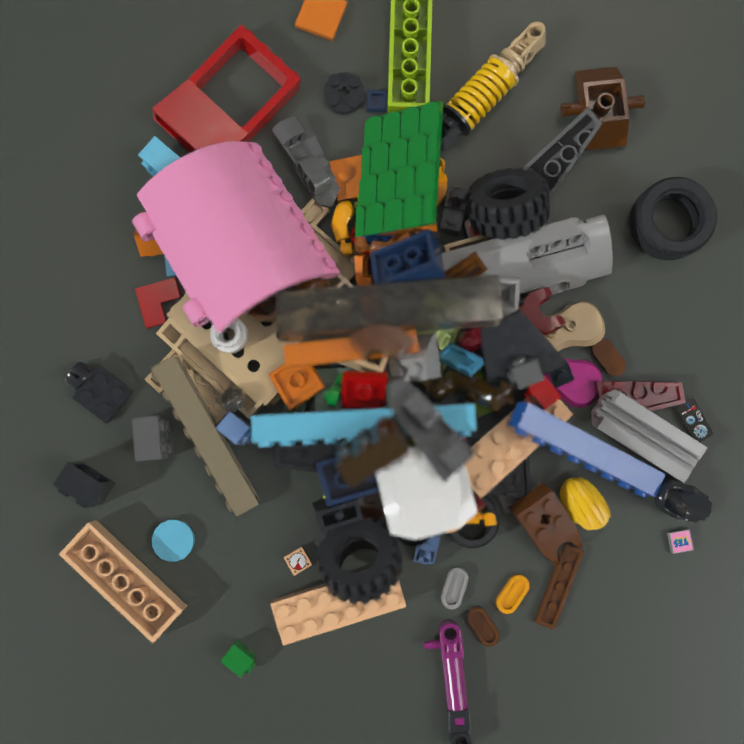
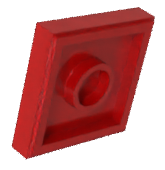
(364, 390)

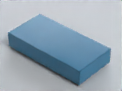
(460, 359)

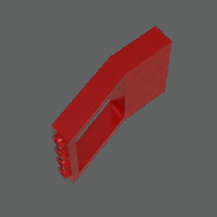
(198, 121)

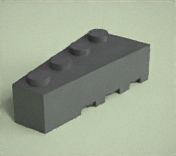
(565, 149)

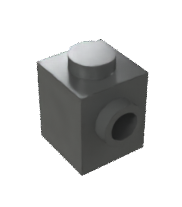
(524, 372)

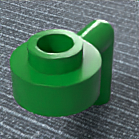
(332, 394)

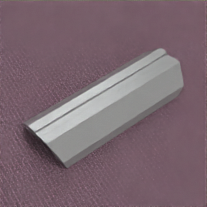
(647, 434)

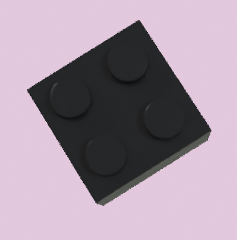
(83, 484)

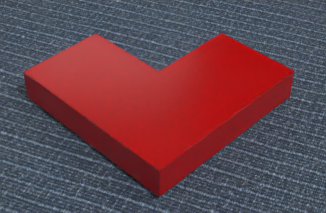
(151, 300)

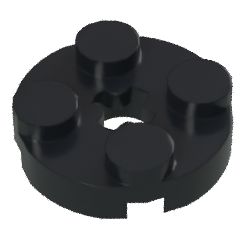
(344, 81)

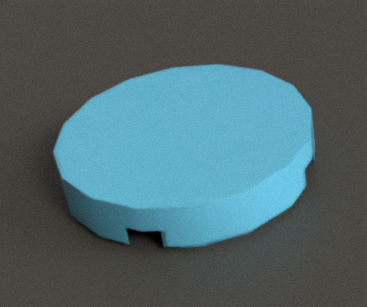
(173, 540)

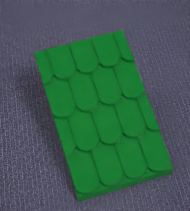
(400, 172)

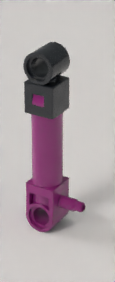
(452, 656)

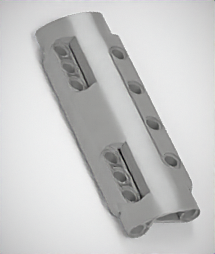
(556, 271)

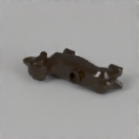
(473, 389)

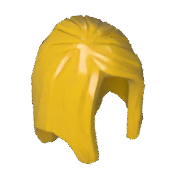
(584, 503)

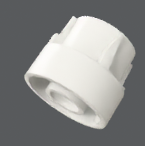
(234, 345)

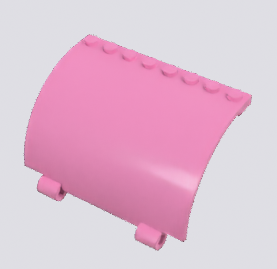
(229, 231)

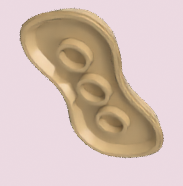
(582, 327)

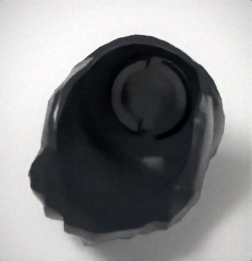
(683, 501)

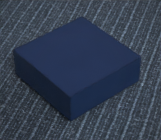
(377, 100)

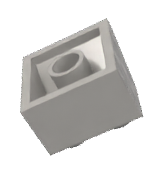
(420, 365)

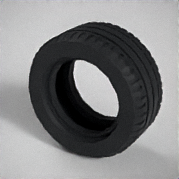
(697, 202)

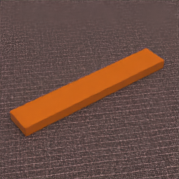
(329, 352)

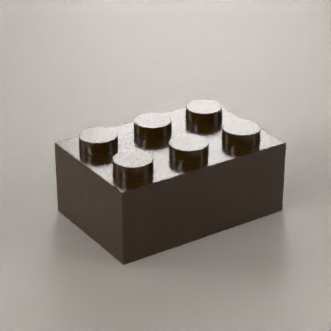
(371, 450)

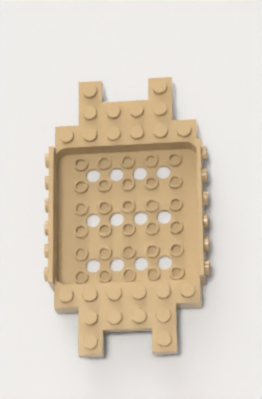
(218, 371)

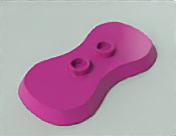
(582, 390)

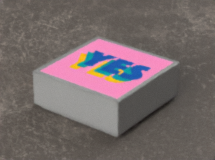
(680, 541)

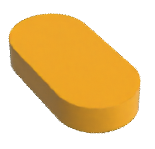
(512, 593)

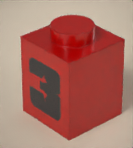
(542, 394)

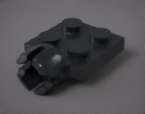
(97, 390)

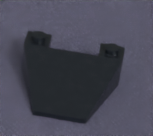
(516, 339)

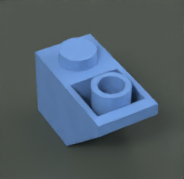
(236, 429)
(427, 552)

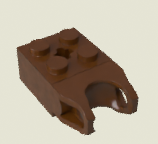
(545, 521)

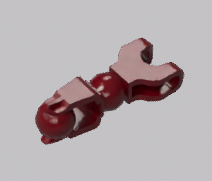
(470, 338)

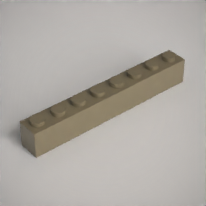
(209, 441)

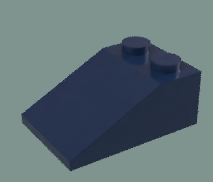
(409, 260)

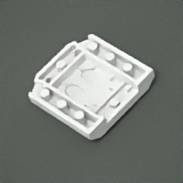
(419, 501)

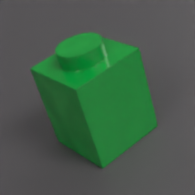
(239, 659)

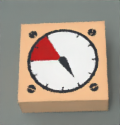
(298, 560)

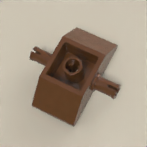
(606, 96)

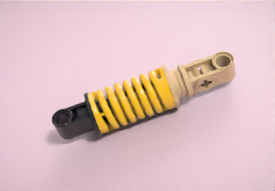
(490, 84)

